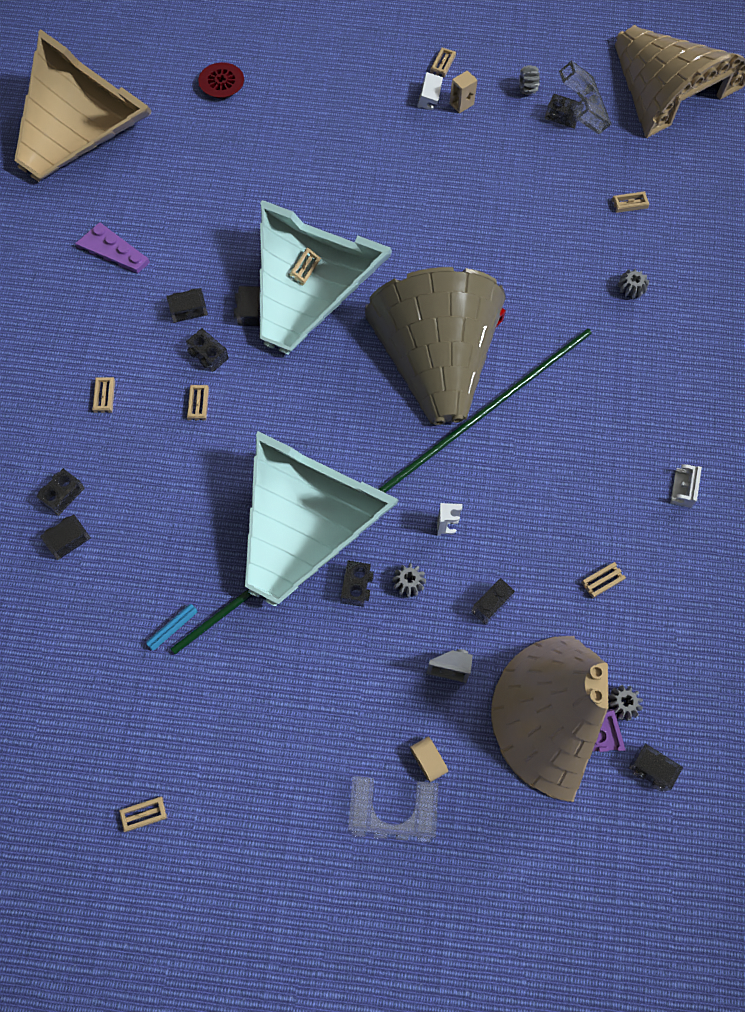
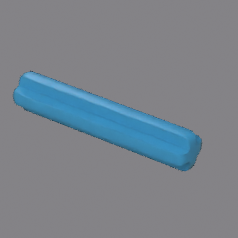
(171, 627)

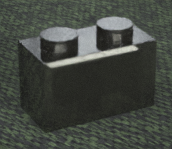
(187, 305)
(248, 306)
(65, 536)
(493, 601)
(655, 767)

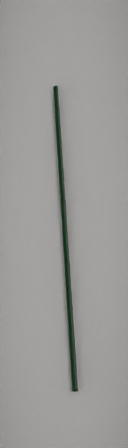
(405, 472)

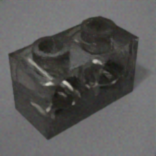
(561, 111)
(209, 348)
(63, 494)
(353, 583)

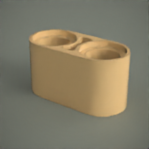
(429, 759)

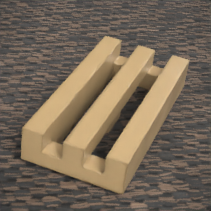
(440, 70)
(631, 204)
(298, 275)
(103, 407)
(197, 415)
(616, 572)
(161, 809)

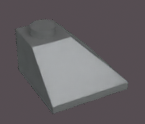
(452, 665)

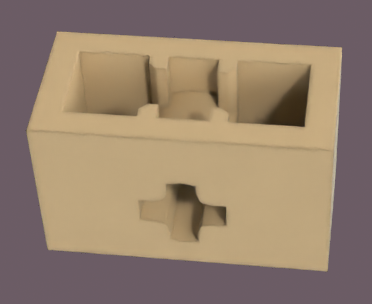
(463, 91)

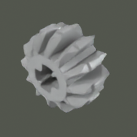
(529, 79)
(633, 283)
(402, 582)
(633, 702)

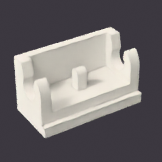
(430, 91)
(686, 485)
(448, 515)

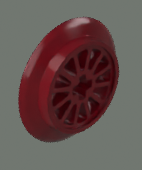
(221, 76)

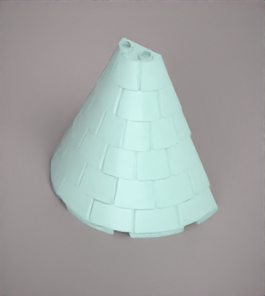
(286, 306)
(301, 518)

